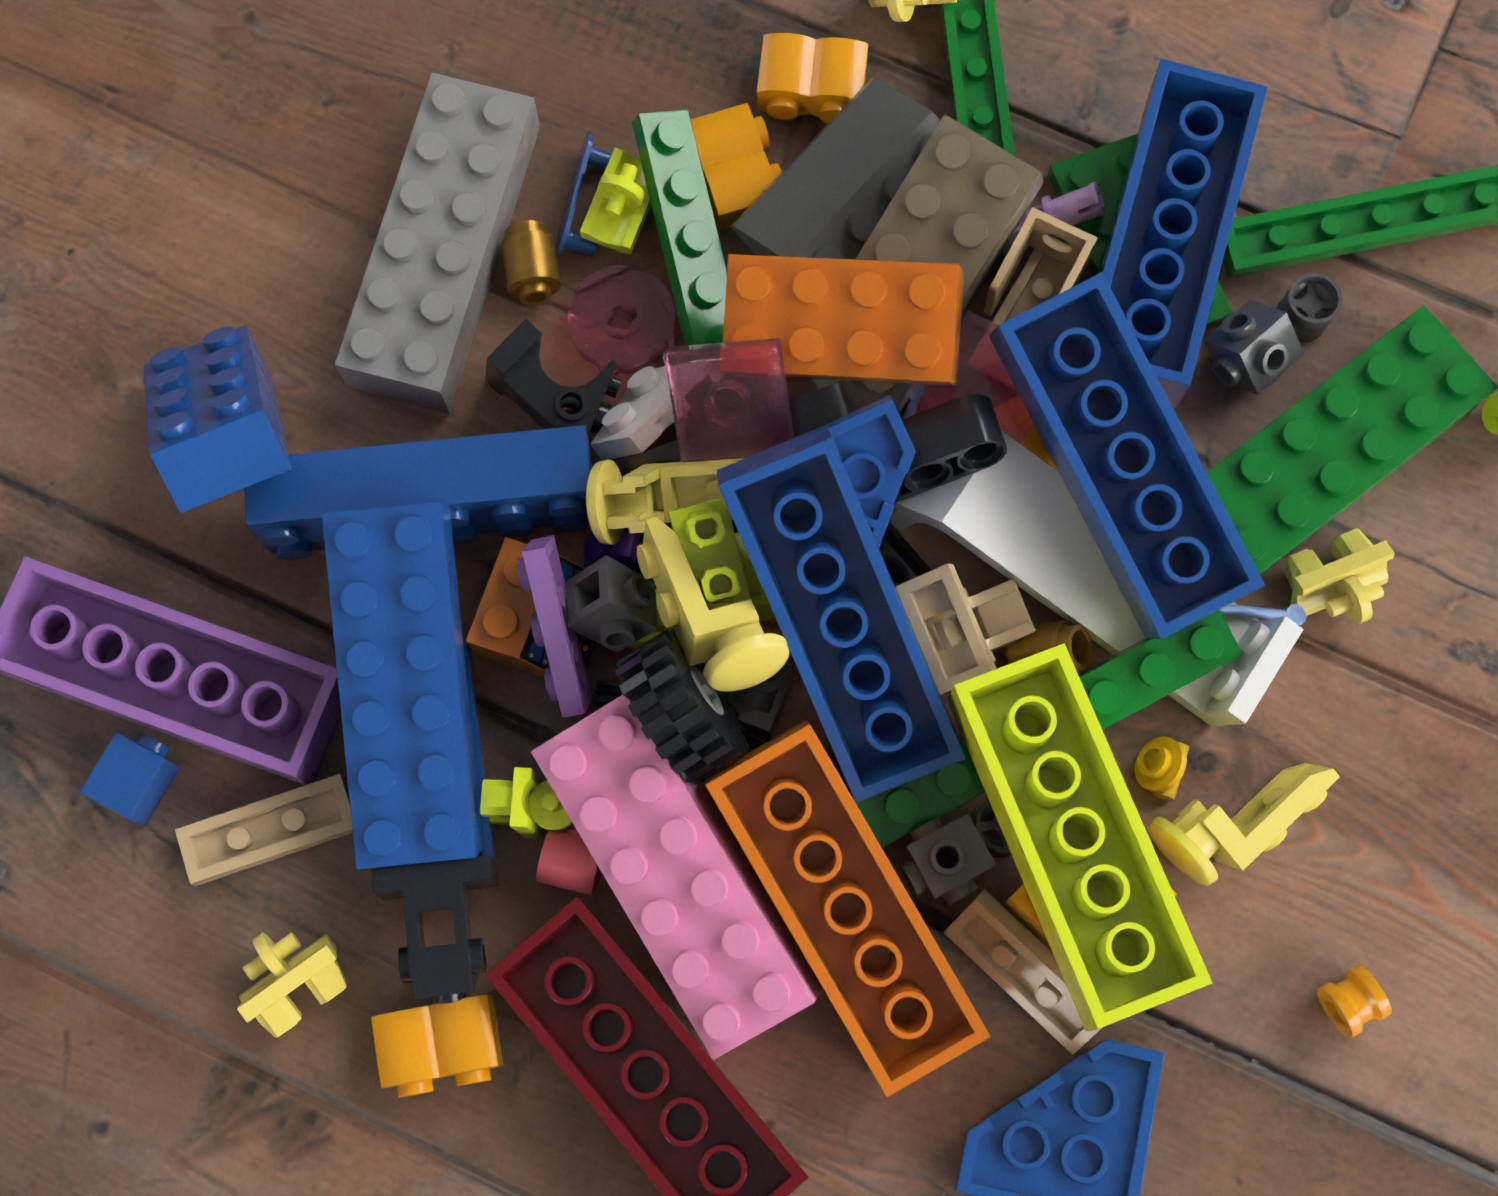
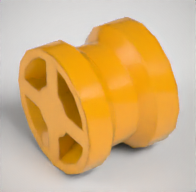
(1354, 1001)

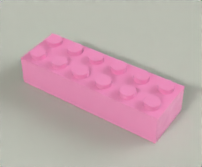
(679, 879)

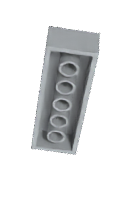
(439, 243)

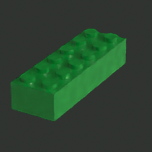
(1348, 436)

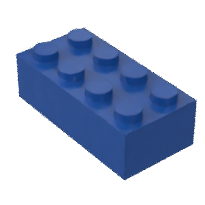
(213, 418)

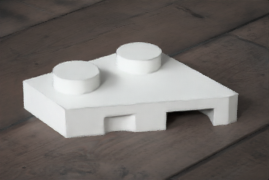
(637, 417)

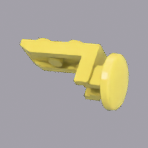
(646, 494)
(725, 636)
(1253, 830)

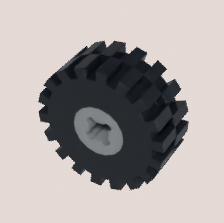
(680, 709)

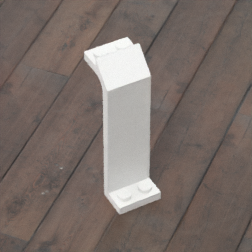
(1033, 532)

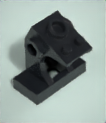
(518, 373)
(447, 969)

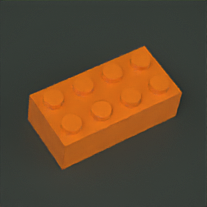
(850, 316)

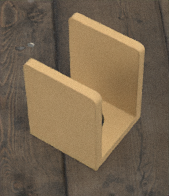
(1034, 234)

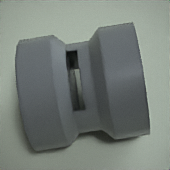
(1317, 299)

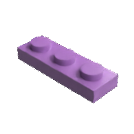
(567, 675)

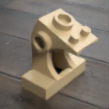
(961, 630)

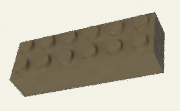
(949, 210)

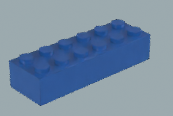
(1180, 212)
(1125, 458)
(488, 480)
(840, 613)
(402, 684)

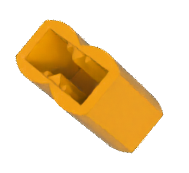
(809, 75)
(733, 160)
(436, 1044)

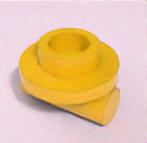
(1161, 766)

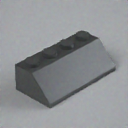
(841, 179)

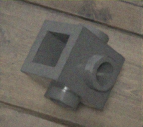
(1253, 347)
(611, 604)
(959, 843)

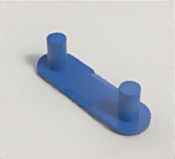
(567, 238)

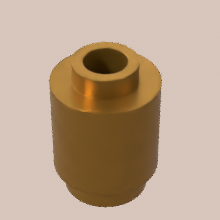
(530, 262)
(1050, 635)

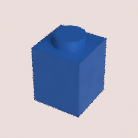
(131, 777)

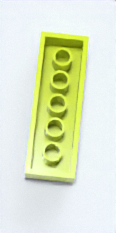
(1077, 838)

